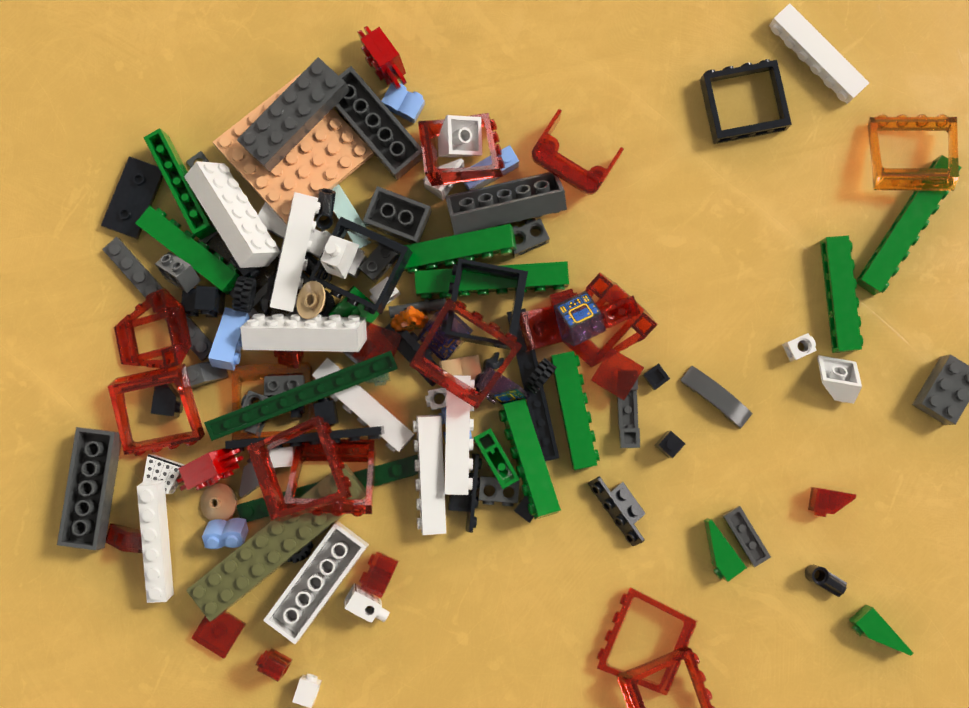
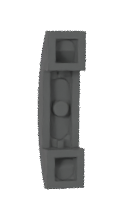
(717, 396)
(628, 419)

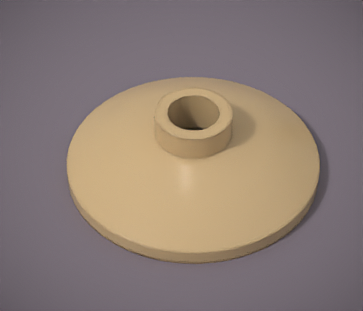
(310, 300)
(225, 499)

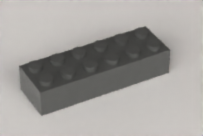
(293, 114)
(377, 126)
(506, 203)
(89, 489)

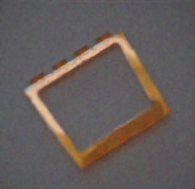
(914, 178)
(257, 372)

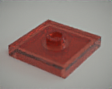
(540, 328)
(378, 341)
(617, 374)
(219, 634)

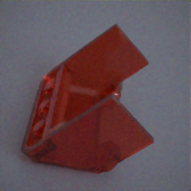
(546, 155)

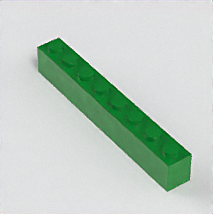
(901, 236)
(539, 278)

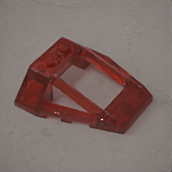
(165, 308)
(642, 323)

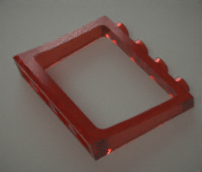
(430, 130)
(146, 380)
(447, 380)
(348, 451)
(268, 480)
(612, 635)
(629, 679)

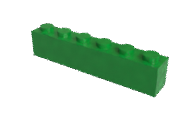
(173, 173)
(464, 246)
(186, 248)
(841, 294)
(573, 410)
(529, 459)

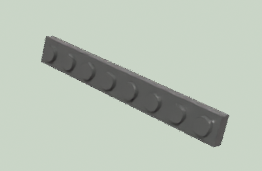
(147, 284)

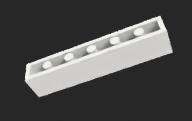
(818, 54)
(319, 238)
(293, 251)
(369, 410)
(458, 442)
(430, 474)
(155, 541)

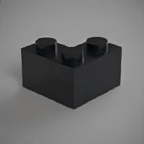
(204, 301)

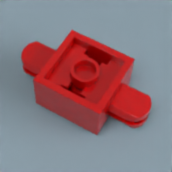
(382, 56)
(209, 469)

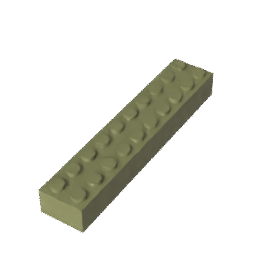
(266, 552)

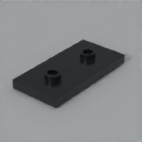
(132, 197)

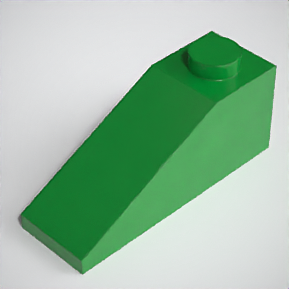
(496, 458)
(723, 556)
(873, 626)

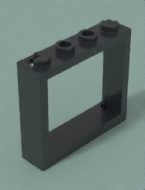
(721, 136)
(405, 253)
(494, 270)

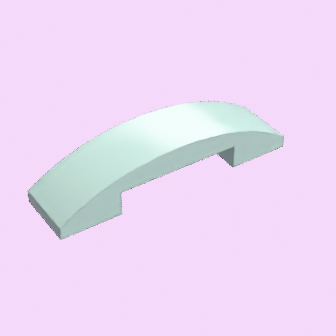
(345, 209)

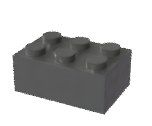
(397, 215)
(945, 391)

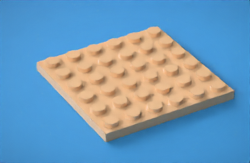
(315, 163)

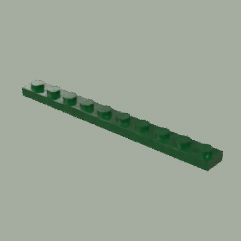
(300, 395)
(383, 474)

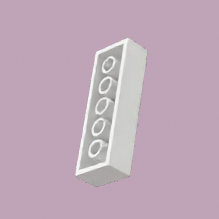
(232, 214)
(302, 334)
(316, 582)

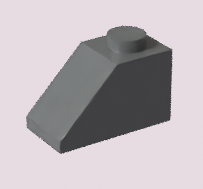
(204, 374)
(249, 480)

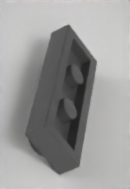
(746, 536)

